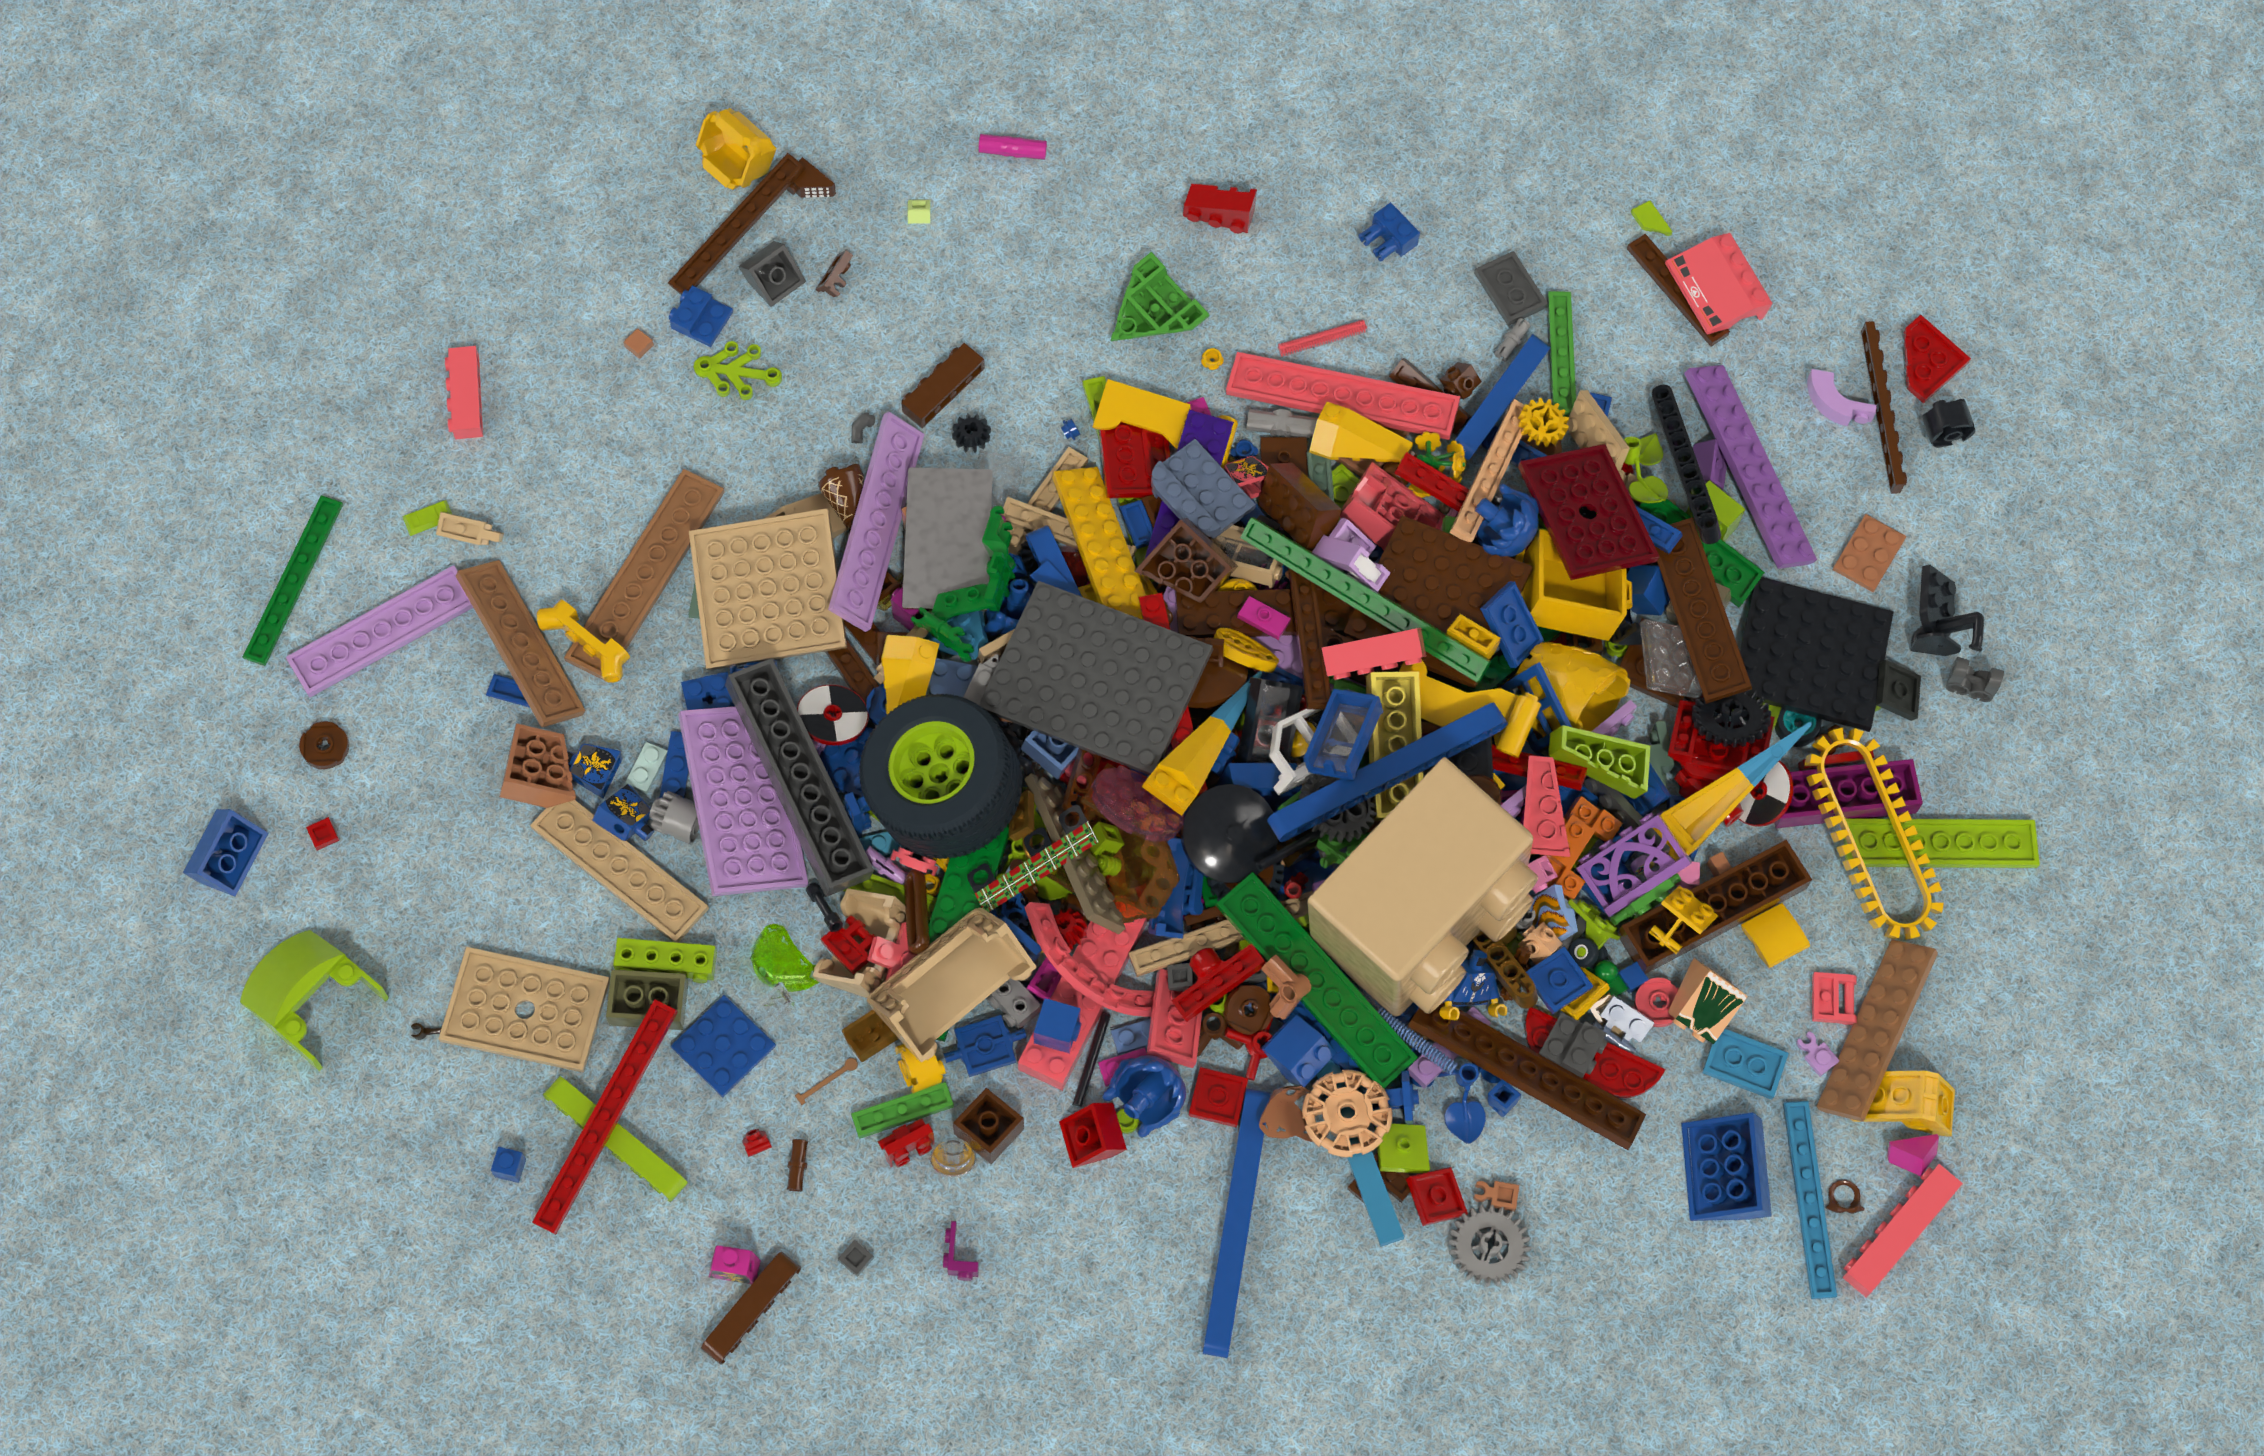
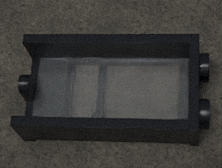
(1266, 706)

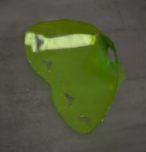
(781, 960)

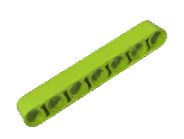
(620, 1143)

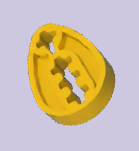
(1246, 650)

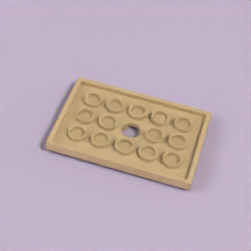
(486, 1000)

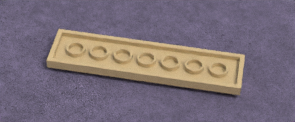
(621, 869)

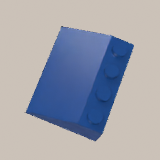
(1726, 1168)

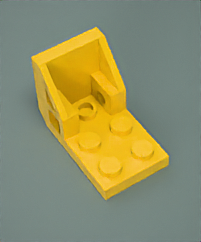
(1916, 1099)

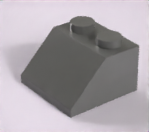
(772, 273)

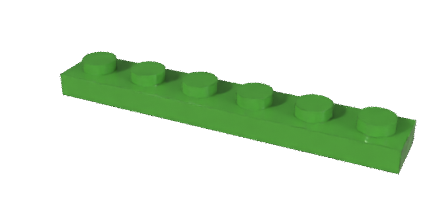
(1561, 350)

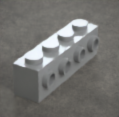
(1015, 1003)

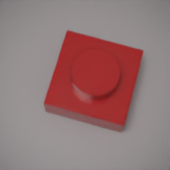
(322, 833)

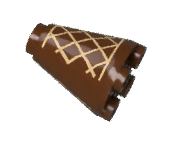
(843, 491)

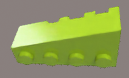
(1608, 759)

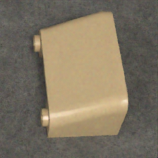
(883, 918)

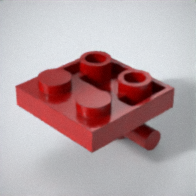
(904, 1140)

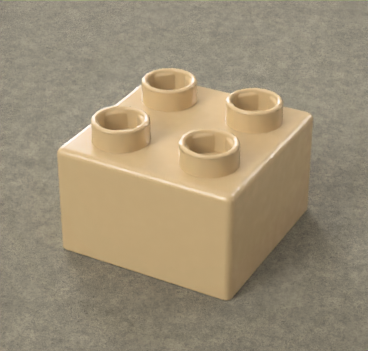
(1423, 890)

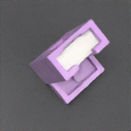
(1349, 551)

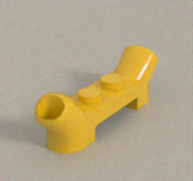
(565, 617)

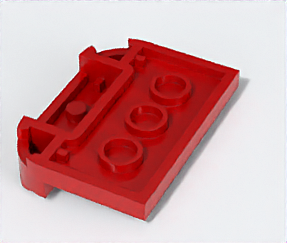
(1129, 459)

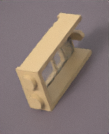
(1251, 562)

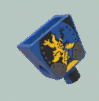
(594, 767)
(624, 815)

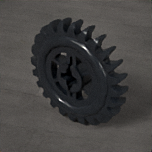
(1743, 706)

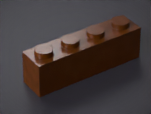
(942, 385)

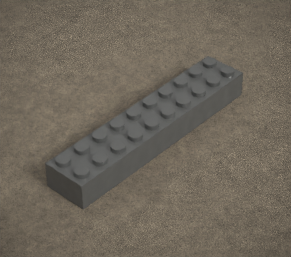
(799, 777)

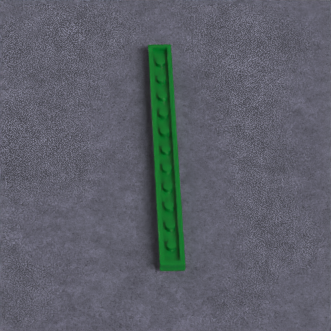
(1363, 598)

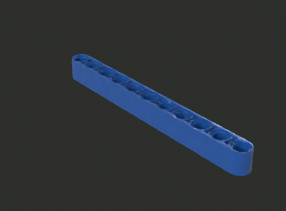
(1387, 772)
(1236, 1226)

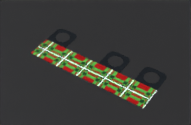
(1042, 862)

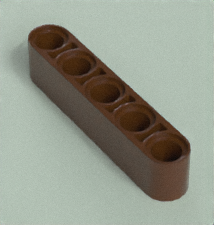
(749, 1307)

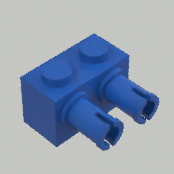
(1395, 229)

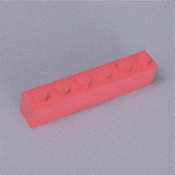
(1902, 1230)

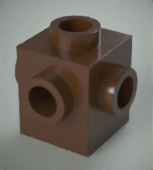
(1460, 380)

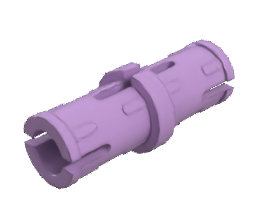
(897, 875)

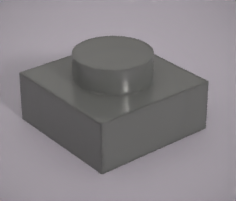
(855, 1258)

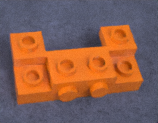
(1581, 824)

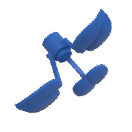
(1464, 1118)

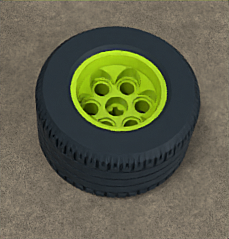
(970, 805)

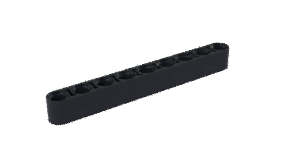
(1686, 464)

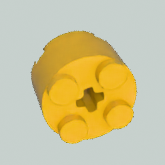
(919, 1074)

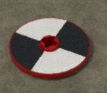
(847, 707)
(1773, 802)

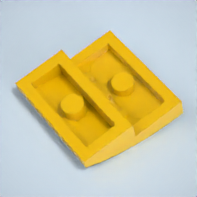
(1775, 935)

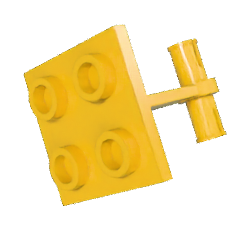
(1688, 910)

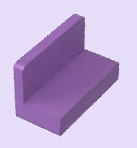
(1711, 462)

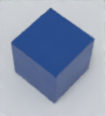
(1648, 590)
(1057, 1026)

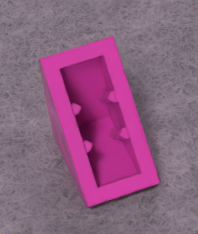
(1044, 980)
(1913, 1153)

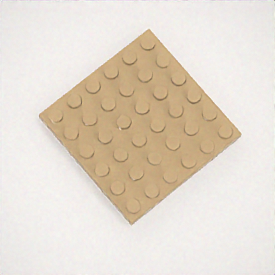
(766, 589)

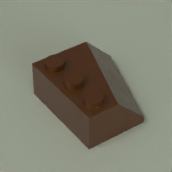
(1188, 562)

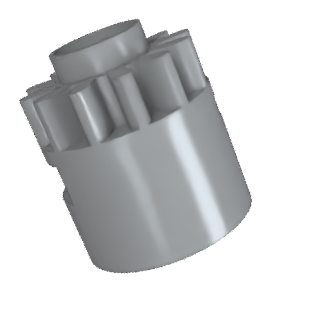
(675, 817)

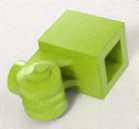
(1108, 845)

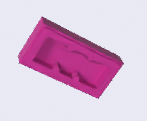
(1263, 618)

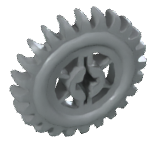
(1498, 1223)

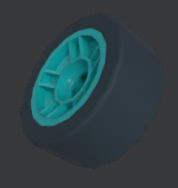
(1786, 726)

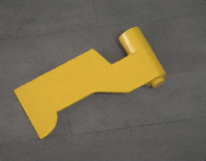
(1147, 411)
(1446, 704)

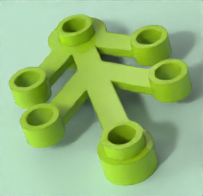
(735, 370)

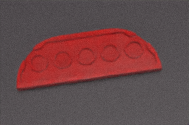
(1616, 1069)

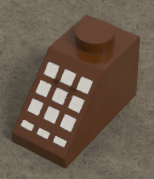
(812, 183)

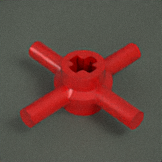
(1252, 1047)

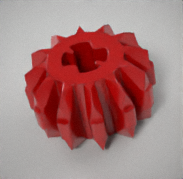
(1071, 927)

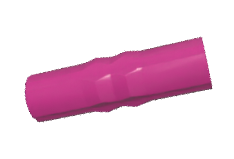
(1012, 146)

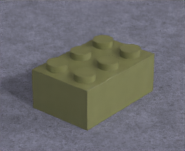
(634, 992)

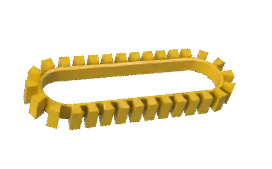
(1813, 760)

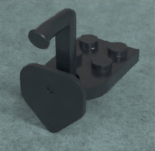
(1937, 617)

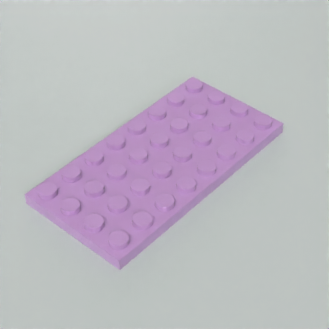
(738, 813)

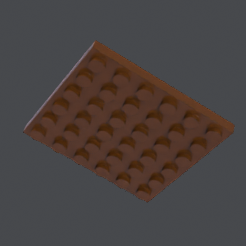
(1438, 581)

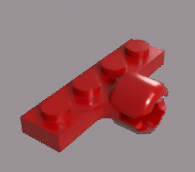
(1216, 978)

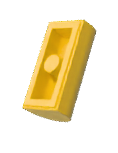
(1474, 636)

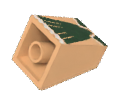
(1705, 1002)

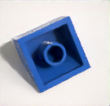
(1298, 1051)

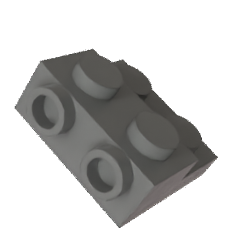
(1574, 1045)

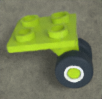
(1591, 949)

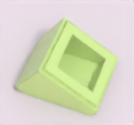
(918, 211)

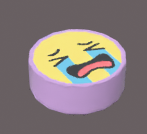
(1638, 864)

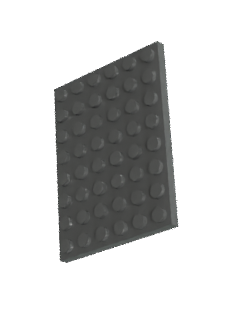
(1096, 678)

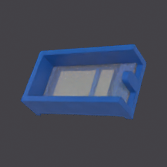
(1343, 734)

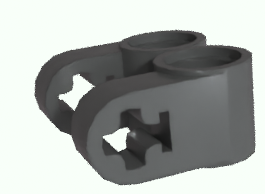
(1976, 684)

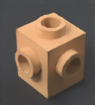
(1540, 942)

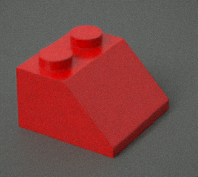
(1092, 1134)

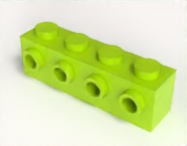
(666, 957)

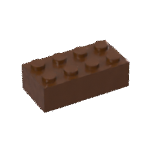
(1298, 505)

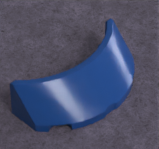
(1170, 919)

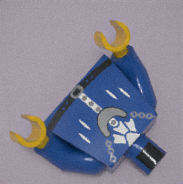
(1475, 989)

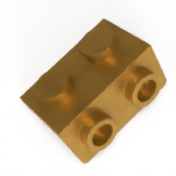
(868, 1035)

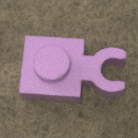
(1820, 1056)

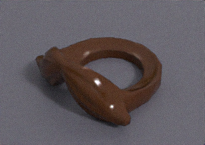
(1854, 1207)

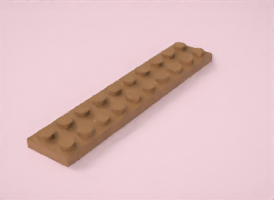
(648, 566)

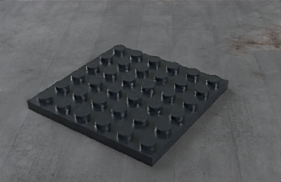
(1815, 652)

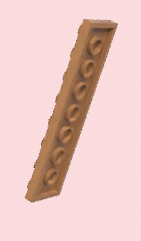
(520, 643)
(1877, 1030)

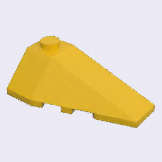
(1351, 435)
(907, 668)

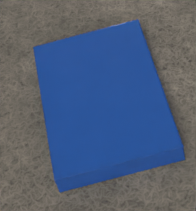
(1513, 623)

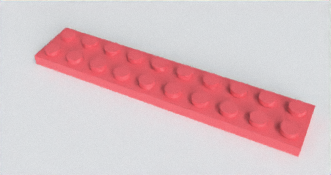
(1311, 387)

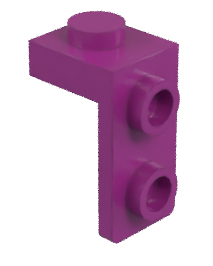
(963, 1269)

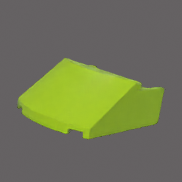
(291, 977)

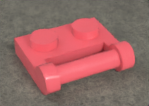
(1826, 998)

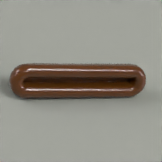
(916, 911)

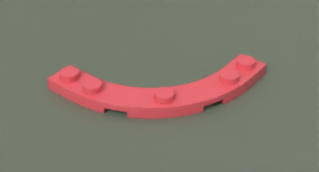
(1078, 975)

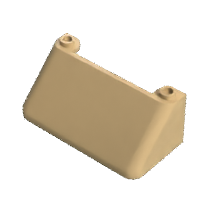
(949, 980)

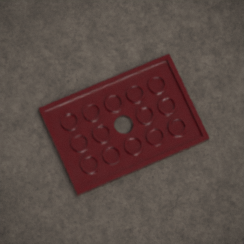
(1589, 479)

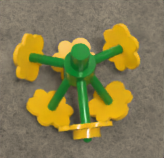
(1455, 453)

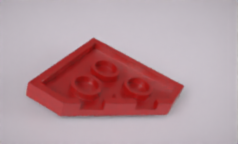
(1929, 358)

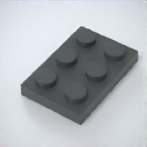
(1510, 288)

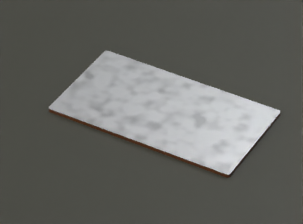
(945, 532)

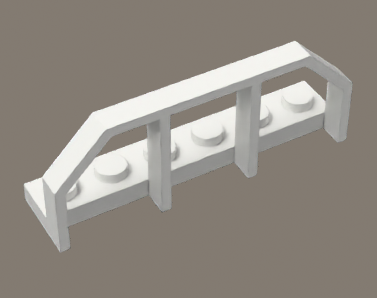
(1290, 779)

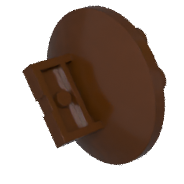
(1219, 679)

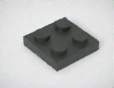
(1898, 690)

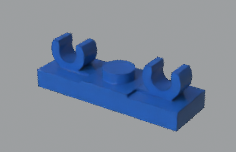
(855, 810)

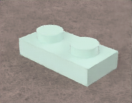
(646, 767)

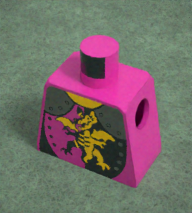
(734, 1265)

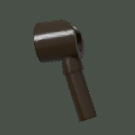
(424, 1031)

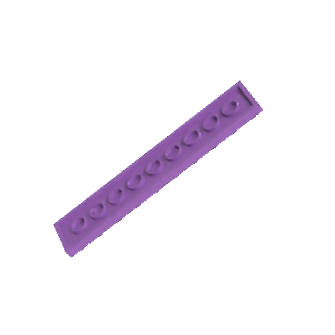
(1750, 466)

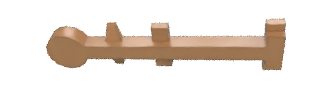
(850, 1064)

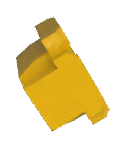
(724, 149)

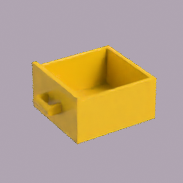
(1580, 606)

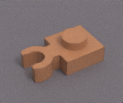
(1501, 1194)

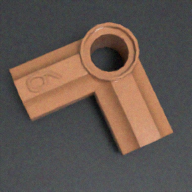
(1291, 987)

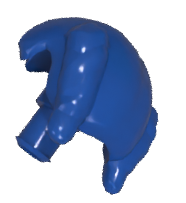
(1510, 525)
(1010, 609)
(1149, 1090)

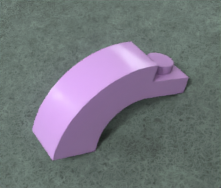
(1833, 404)

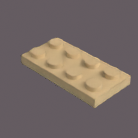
(1592, 427)

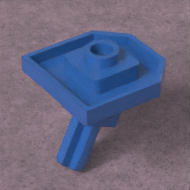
(1403, 1098)

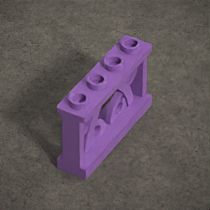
(1621, 895)

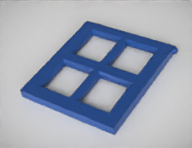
(1550, 700)

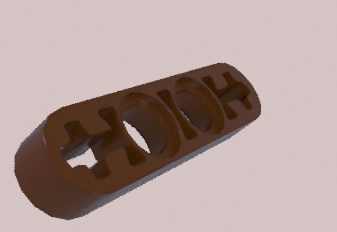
(1088, 772)

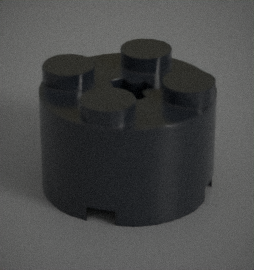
(1948, 422)

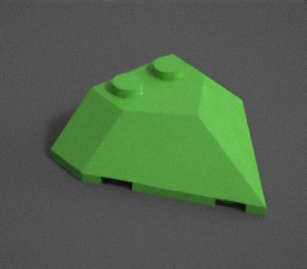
(1155, 304)

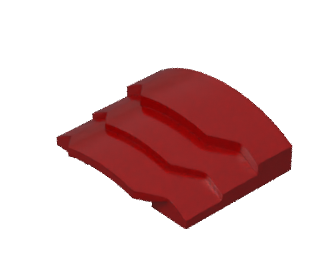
(1703, 758)

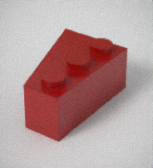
(1220, 207)

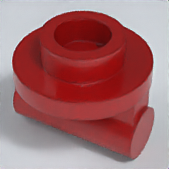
(755, 1142)

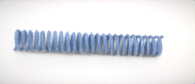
(1406, 1031)

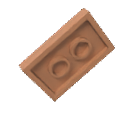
(1869, 553)

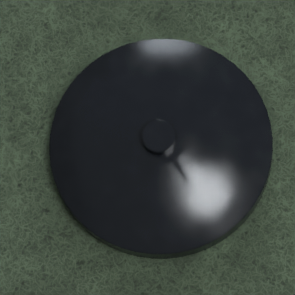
(1227, 833)

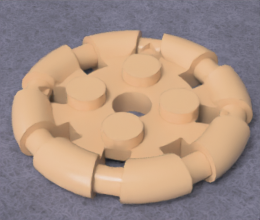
(1343, 1127)

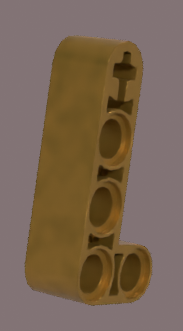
(1506, 966)

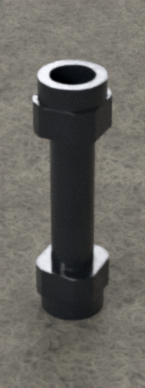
(831, 918)

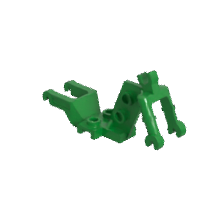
(976, 597)

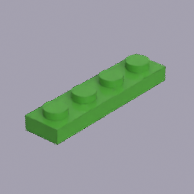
(902, 1110)

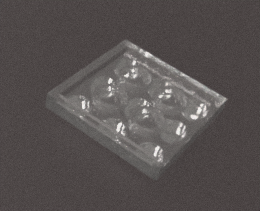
(1667, 660)

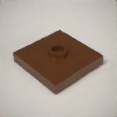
(1285, 451)

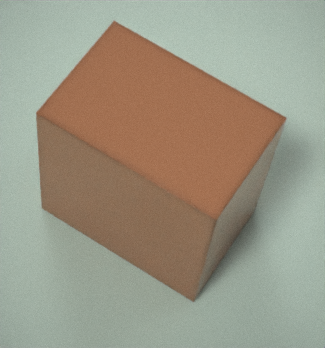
(638, 343)
(1718, 864)

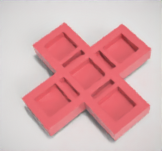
(891, 954)

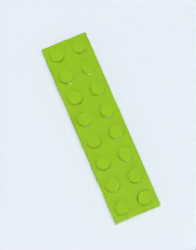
(1949, 843)

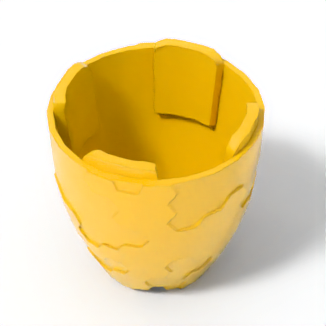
(1583, 682)

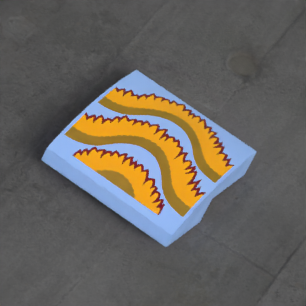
(1551, 910)

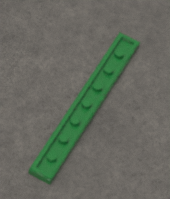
(292, 580)

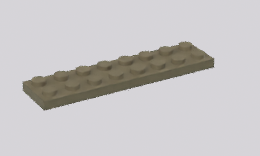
(1083, 869)

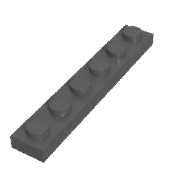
(1622, 810)

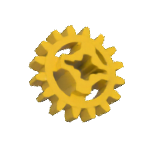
(1532, 421)

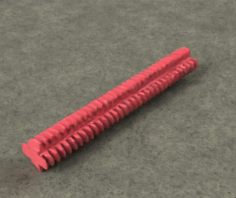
(1321, 337)

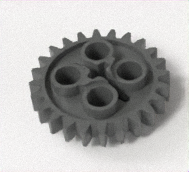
(1344, 824)

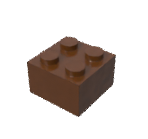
(988, 1125)

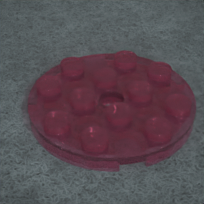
(1131, 807)

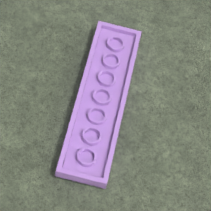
(379, 632)

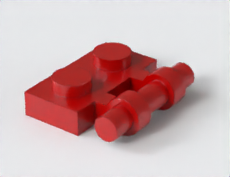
(844, 946)

